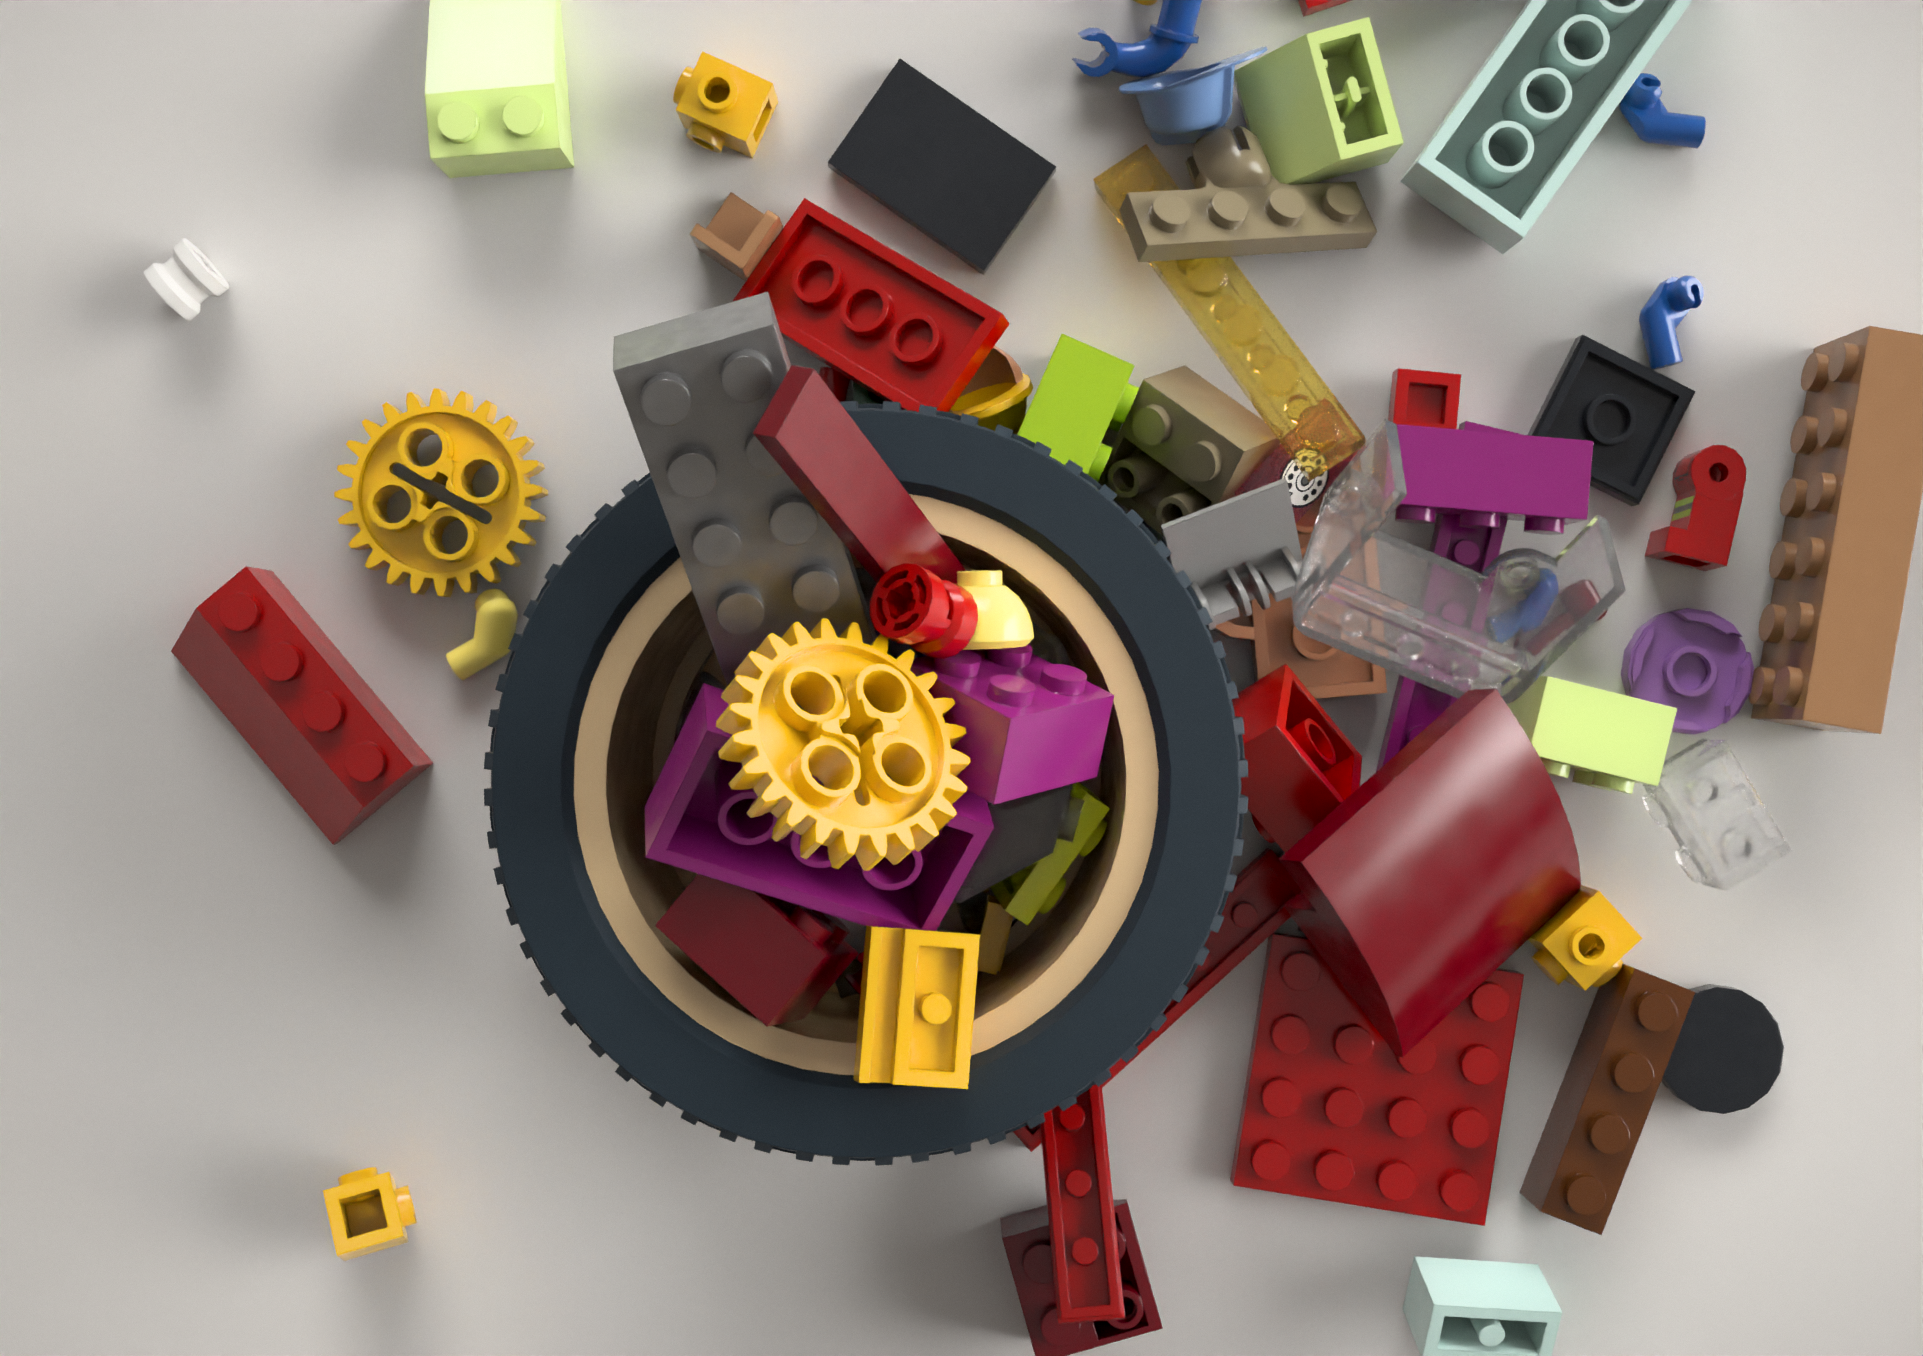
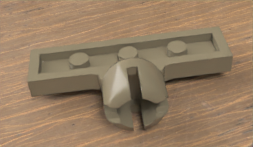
(1243, 208)

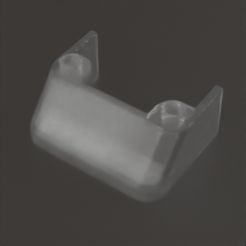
(1430, 613)

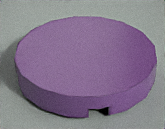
(1690, 664)

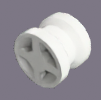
(186, 279)

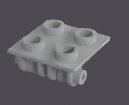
(1238, 551)

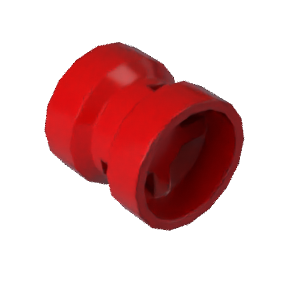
(923, 611)

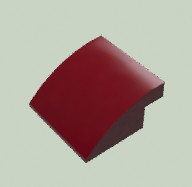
(1436, 868)

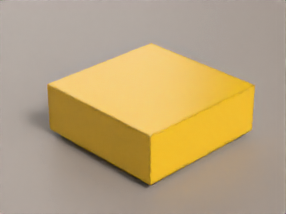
(993, 936)

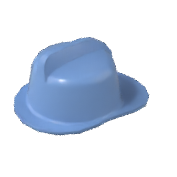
(1187, 102)

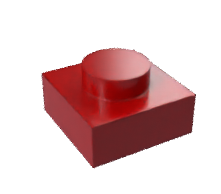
(1424, 398)

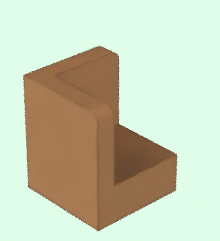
(737, 236)

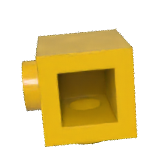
(724, 105)
(1584, 941)
(368, 1213)

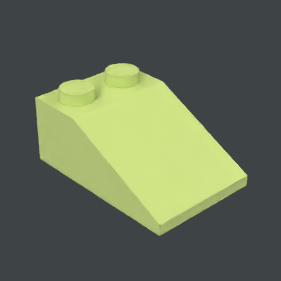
(497, 87)

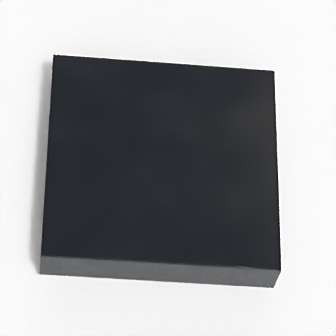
(1620, 408)

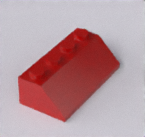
(298, 702)

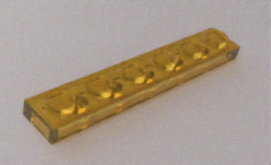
(1245, 336)

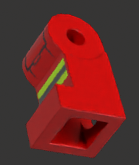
(1705, 510)

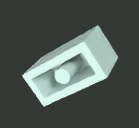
(1480, 1308)

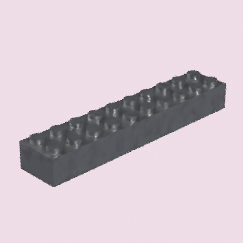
(737, 519)

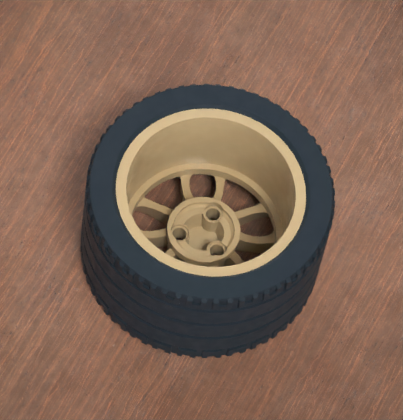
(603, 697)

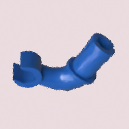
(1152, 56)

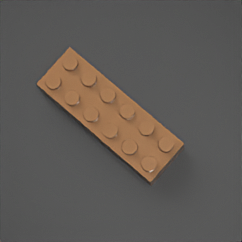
(1844, 536)

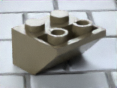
(1183, 448)

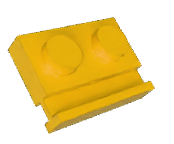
(916, 1007)

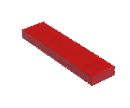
(1081, 1212)

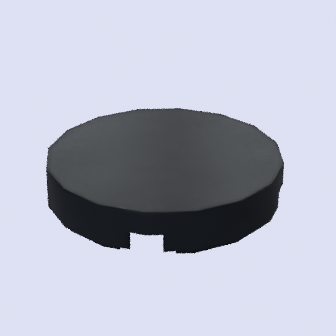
(1724, 1051)

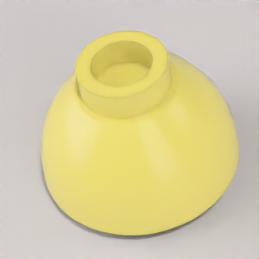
(1001, 613)

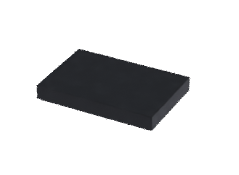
(941, 166)

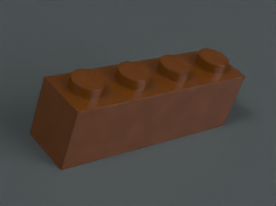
(1606, 1097)

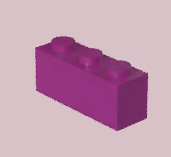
(1494, 478)

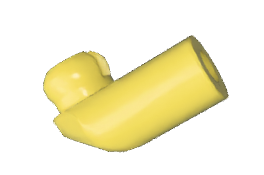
(492, 634)

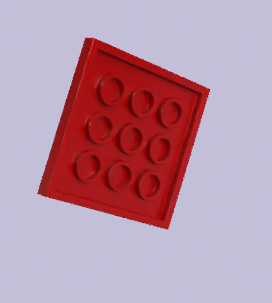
(1353, 1122)

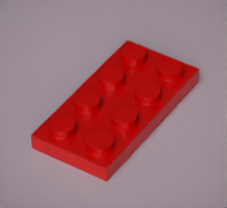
(873, 311)

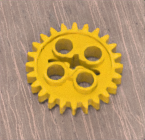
(467, 445)
(859, 723)

